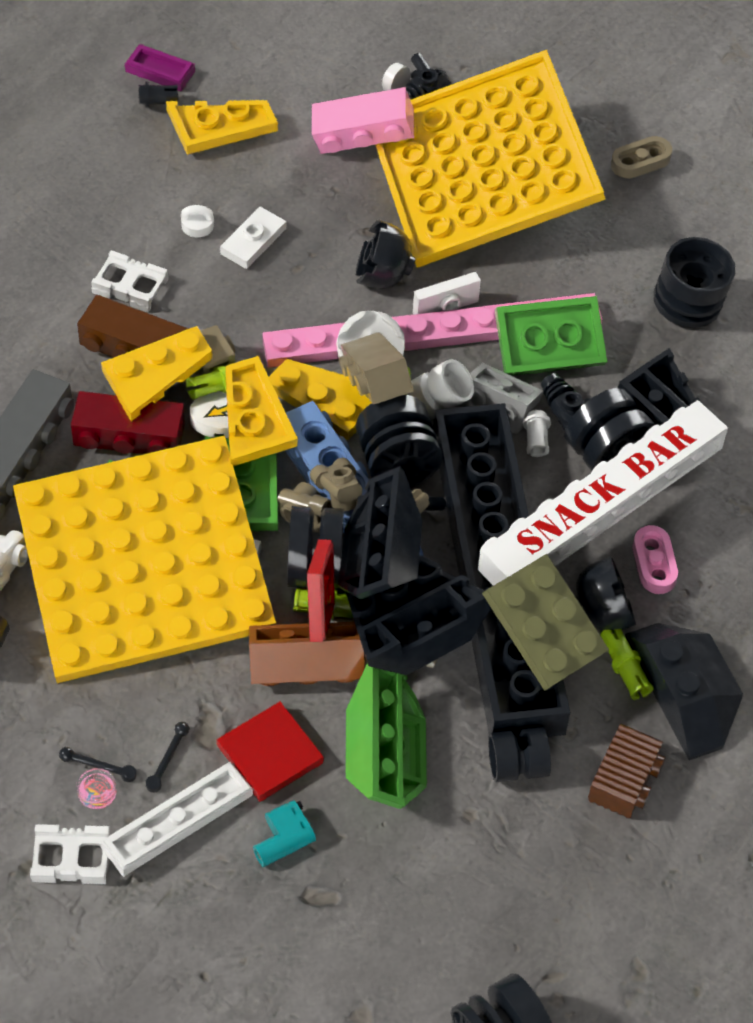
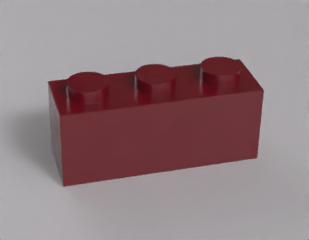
(103, 424)

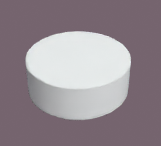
(396, 77)

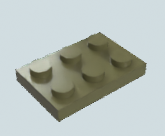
(545, 621)

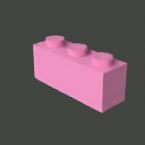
(362, 120)

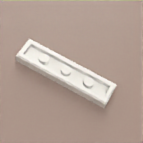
(176, 818)

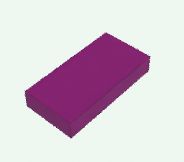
(159, 67)

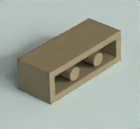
(375, 368)

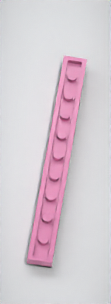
(419, 331)

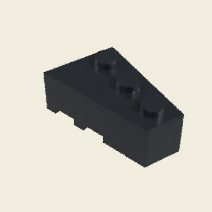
(659, 388)

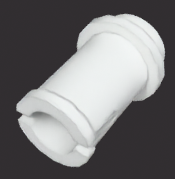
(537, 432)

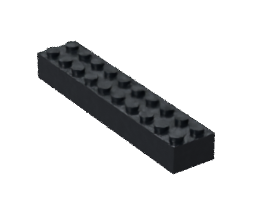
(483, 502)

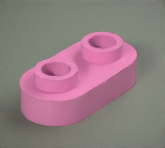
(655, 562)

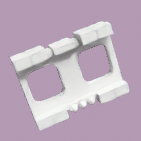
(124, 289)
(71, 842)

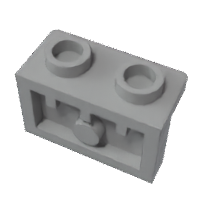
(497, 387)

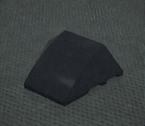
(418, 619)

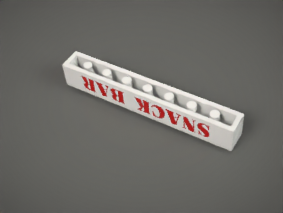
(606, 494)

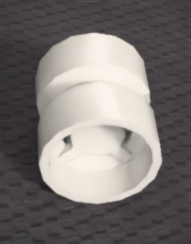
(443, 386)

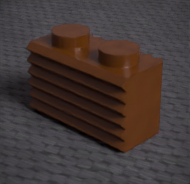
(625, 771)

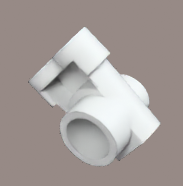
(12, 554)

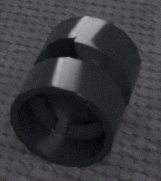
(519, 754)

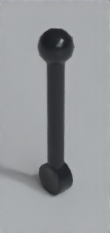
(127, 773)
(153, 782)

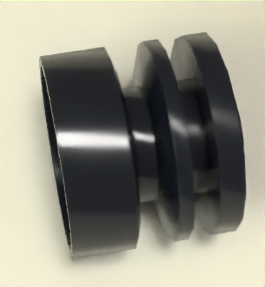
(694, 282)
(399, 436)
(509, 1002)

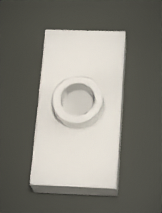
(253, 237)
(447, 294)

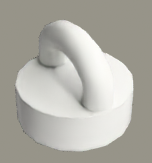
(197, 221)

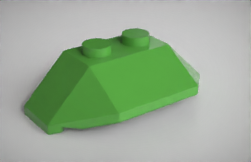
(386, 739)

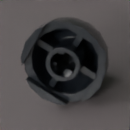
(384, 257)
(603, 596)

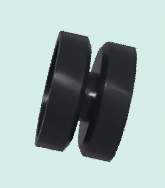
(606, 426)
(304, 541)

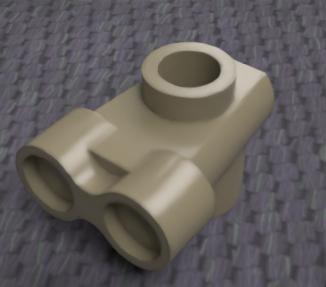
(340, 482)
(306, 496)

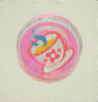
(96, 788)

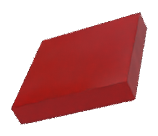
(321, 590)
(270, 751)

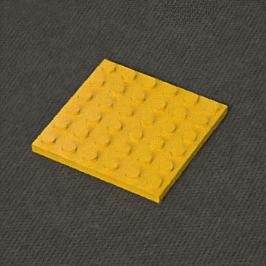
(488, 160)
(142, 558)

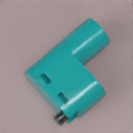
(290, 833)

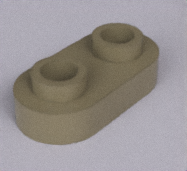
(641, 157)

